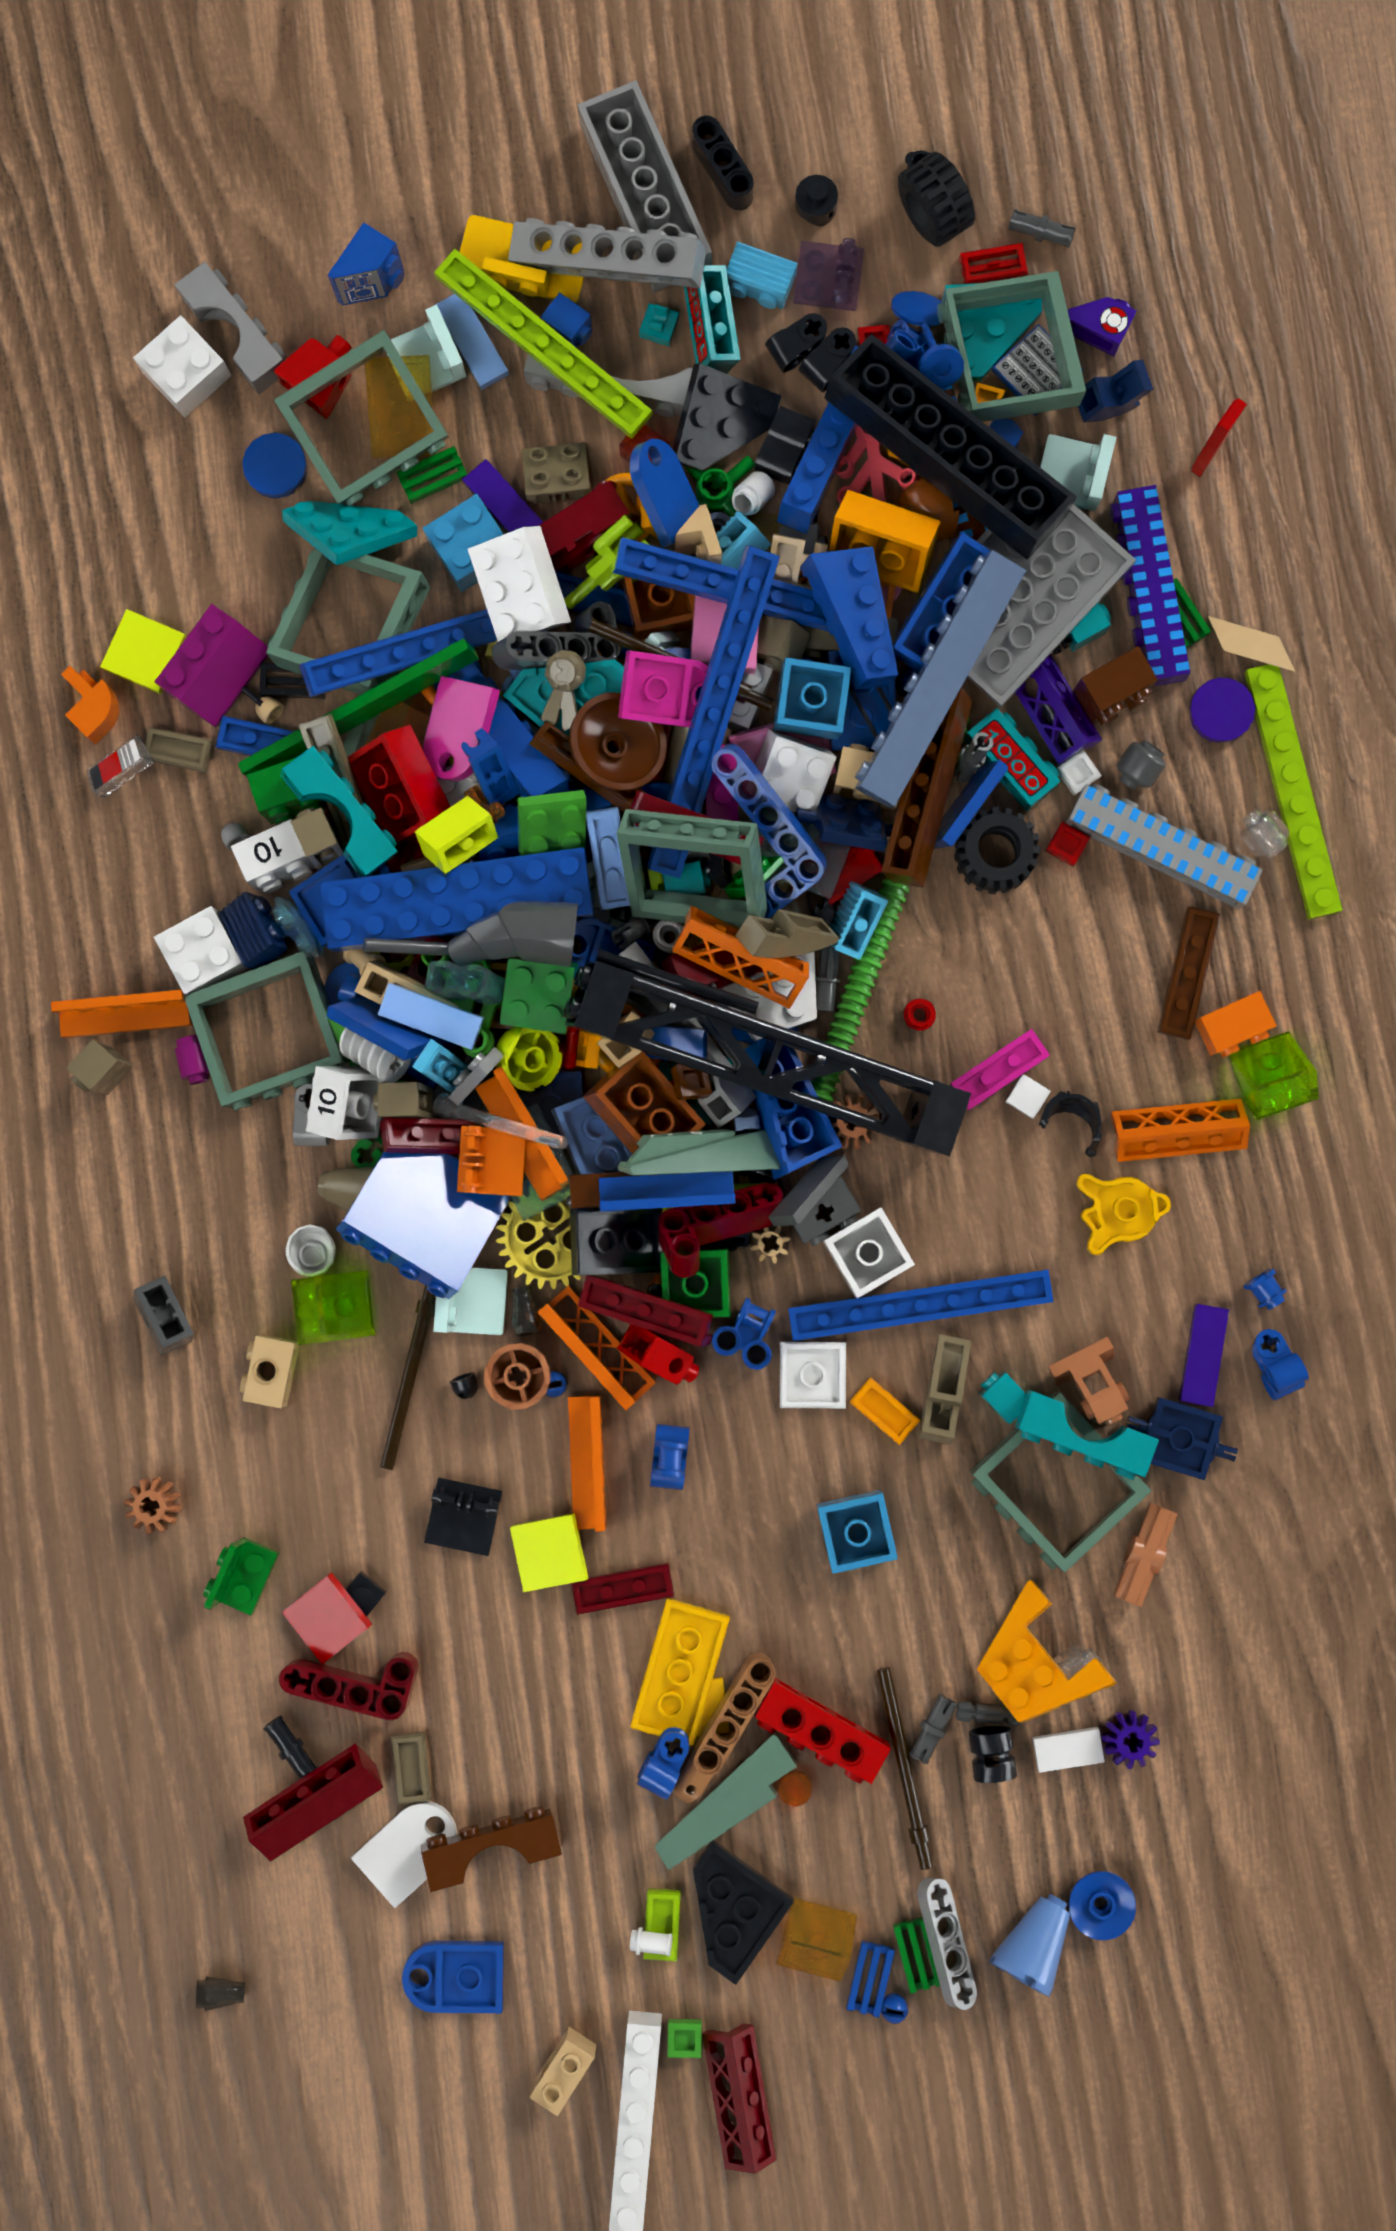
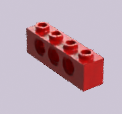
(860, 1767)

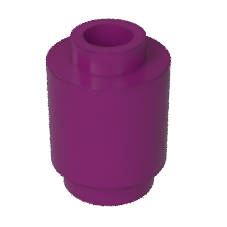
(191, 1060)

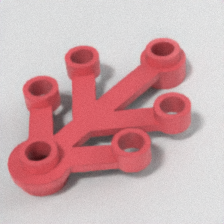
(872, 470)

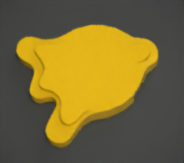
(1120, 1210)

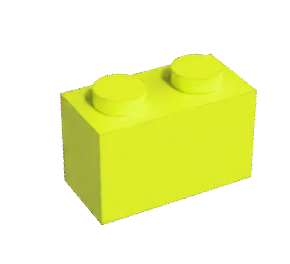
(456, 834)

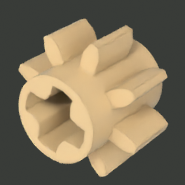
(779, 1241)

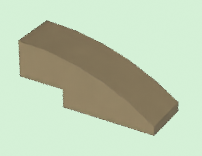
(785, 935)
(944, 1389)

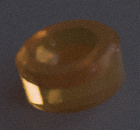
(794, 1788)

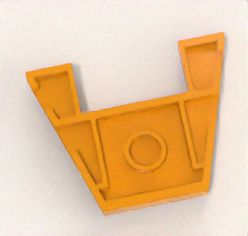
(1024, 1671)

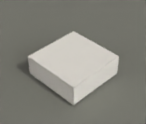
(1078, 772)
(1027, 1096)

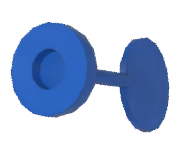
(940, 362)

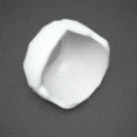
(310, 1250)

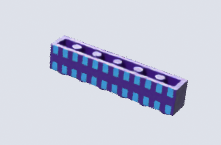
(1151, 584)

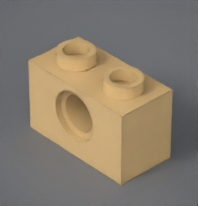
(283, 1356)
(563, 2071)

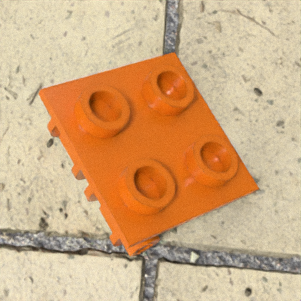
(490, 1162)

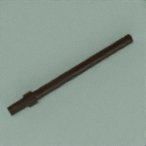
(625, 640)
(425, 1310)
(918, 1832)

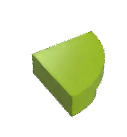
(656, 880)

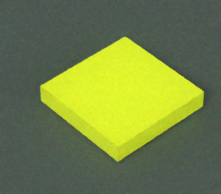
(141, 650)
(549, 1552)

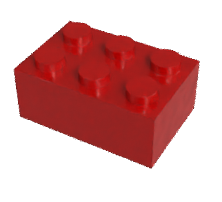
(398, 783)

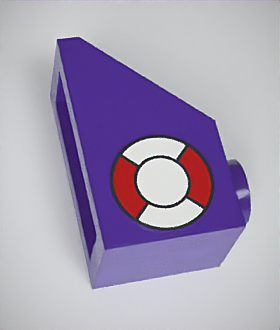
(1102, 323)

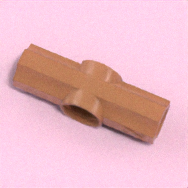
(1145, 1554)

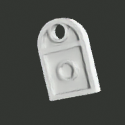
(394, 1855)

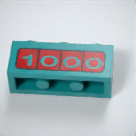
(713, 320)
(1027, 775)

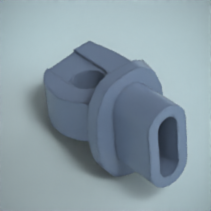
(746, 1122)

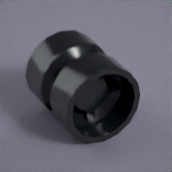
(992, 1742)

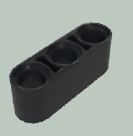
(720, 149)

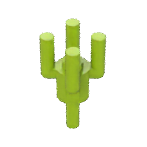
(602, 565)

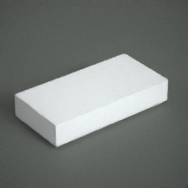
(1068, 1749)

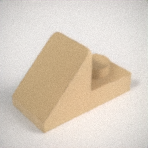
(699, 537)

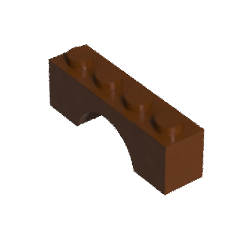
(449, 1857)

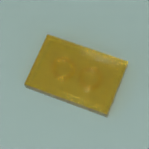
(392, 410)

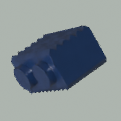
(253, 930)

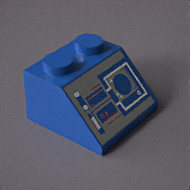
(366, 268)

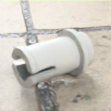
(650, 1942)

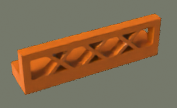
(723, 937)
(122, 1014)
(1182, 1135)
(540, 1163)
(587, 1356)
(587, 1462)

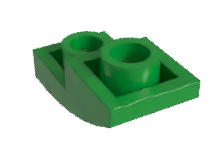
(769, 864)

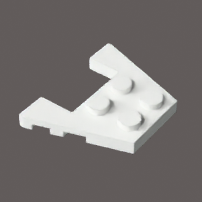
(800, 1013)

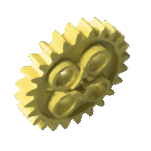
(526, 1263)

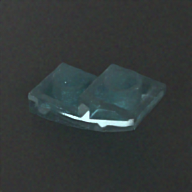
(291, 919)

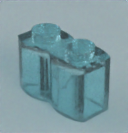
(465, 982)

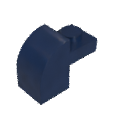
(1115, 394)

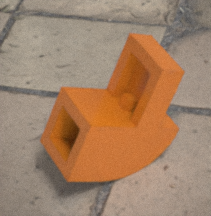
(96, 710)

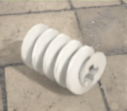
(372, 1057)

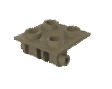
(556, 471)

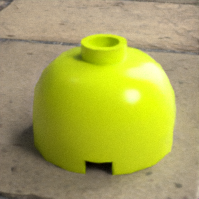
(529, 1057)

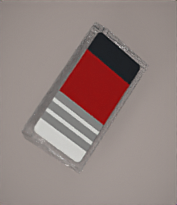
(119, 767)

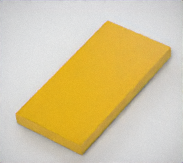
(680, 1669)

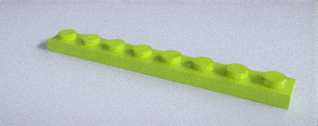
(543, 343)
(1293, 791)

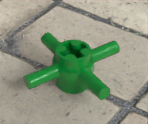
(718, 478)

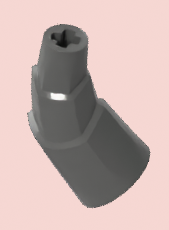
(522, 929)

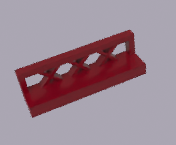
(646, 1310)
(745, 2100)

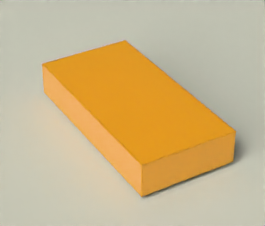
(884, 1410)

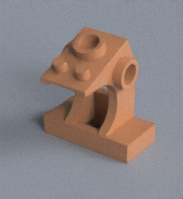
(1104, 1406)

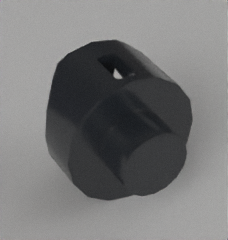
(816, 199)

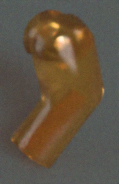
(495, 808)

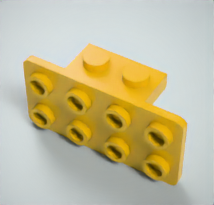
(488, 247)

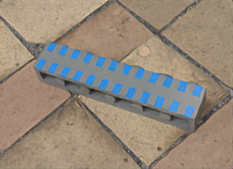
(1164, 846)

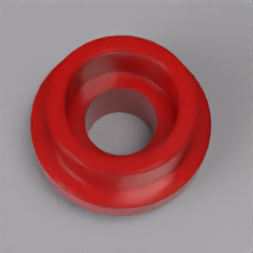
(924, 1005)

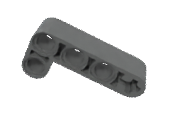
(581, 642)

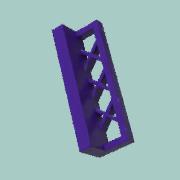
(1066, 708)

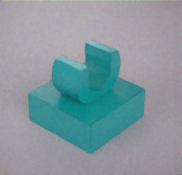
(659, 324)

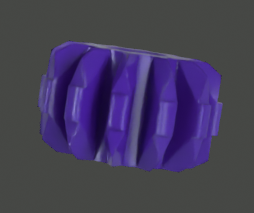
(1138, 1749)

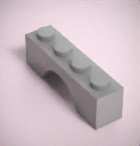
(210, 300)

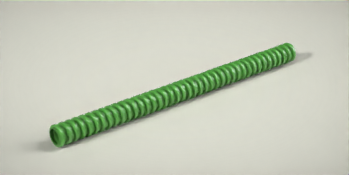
(862, 981)

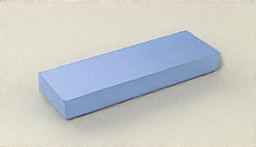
(472, 341)
(607, 858)
(430, 1016)

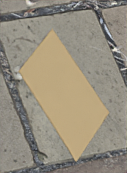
(1251, 643)

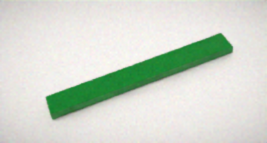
(370, 703)

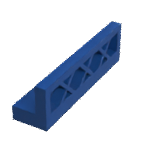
(666, 1191)

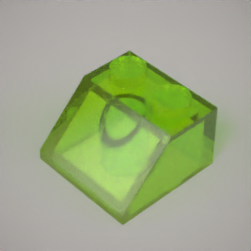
(1274, 1075)
(332, 1307)

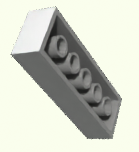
(638, 166)

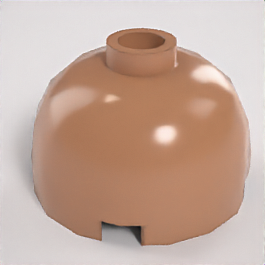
(517, 1376)

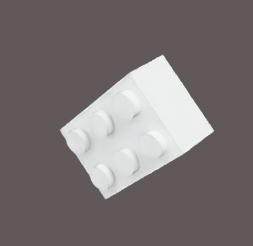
(519, 583)

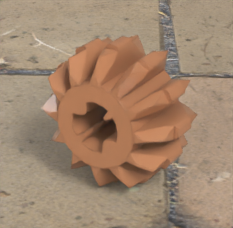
(857, 1131)
(156, 1517)

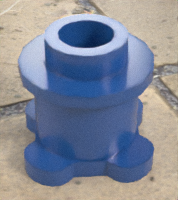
(1266, 1289)

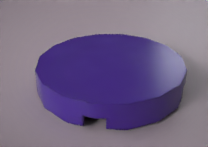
(1221, 710)

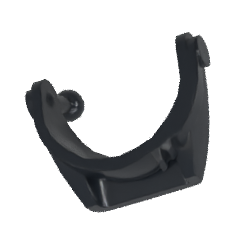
(1080, 1106)

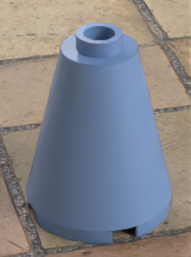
(1035, 1945)

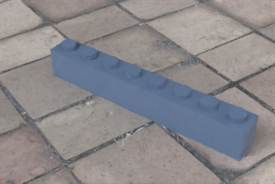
(940, 678)

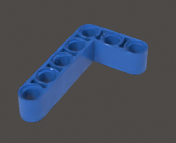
(772, 830)

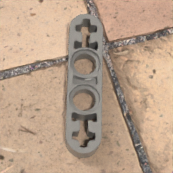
(942, 1945)

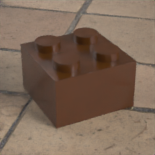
(1116, 686)

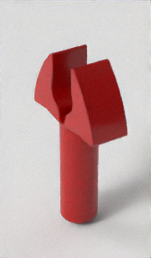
(570, 1049)

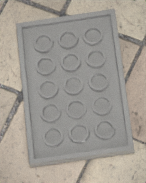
(1055, 594)

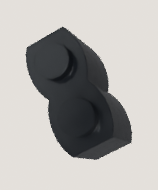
(785, 445)

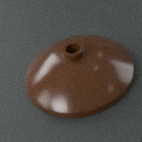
(638, 745)

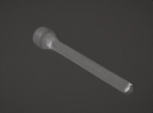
(446, 1109)

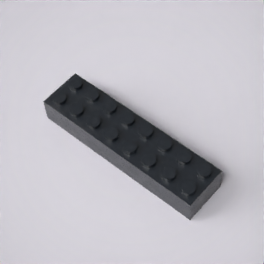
(949, 446)

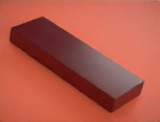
(422, 1135)
(623, 1588)

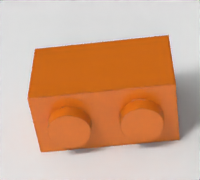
(1235, 1023)

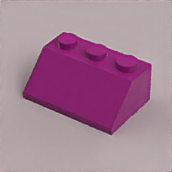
(212, 665)

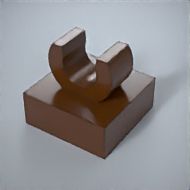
(690, 1083)

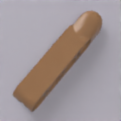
(699, 1773)

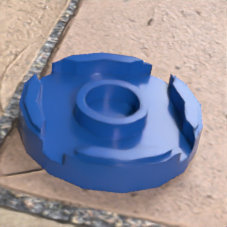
(274, 465)

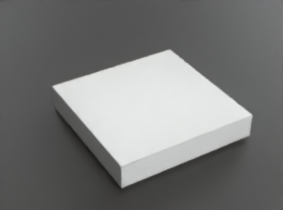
(813, 1375)

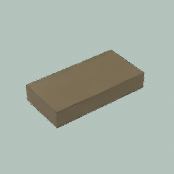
(179, 749)
(411, 1767)

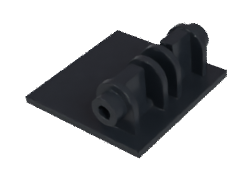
(463, 1516)

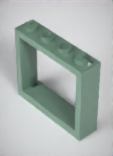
(1043, 286)
(332, 373)
(306, 589)
(696, 835)
(245, 983)
(1027, 1530)

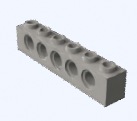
(683, 270)

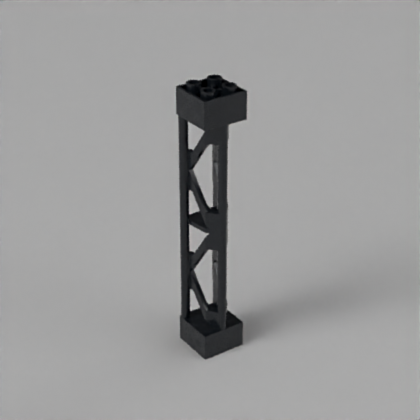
(931, 1112)

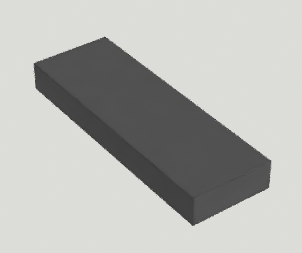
(808, 1191)

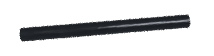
(678, 982)

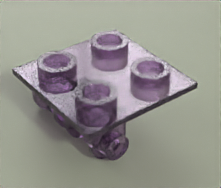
(829, 275)

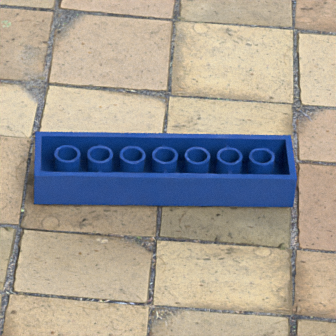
(442, 905)

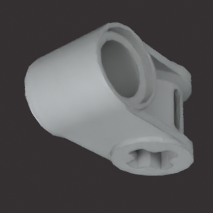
(301, 1107)

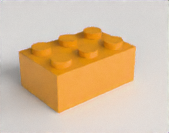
(900, 538)

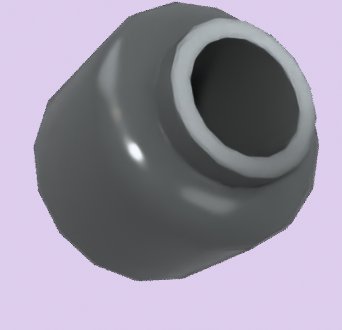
(1141, 765)

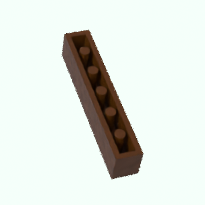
(925, 800)

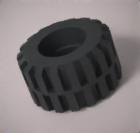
(936, 199)
(1008, 826)

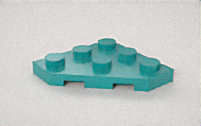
(993, 331)
(346, 530)
(532, 689)

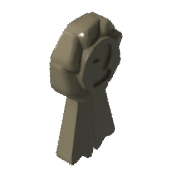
(565, 673)

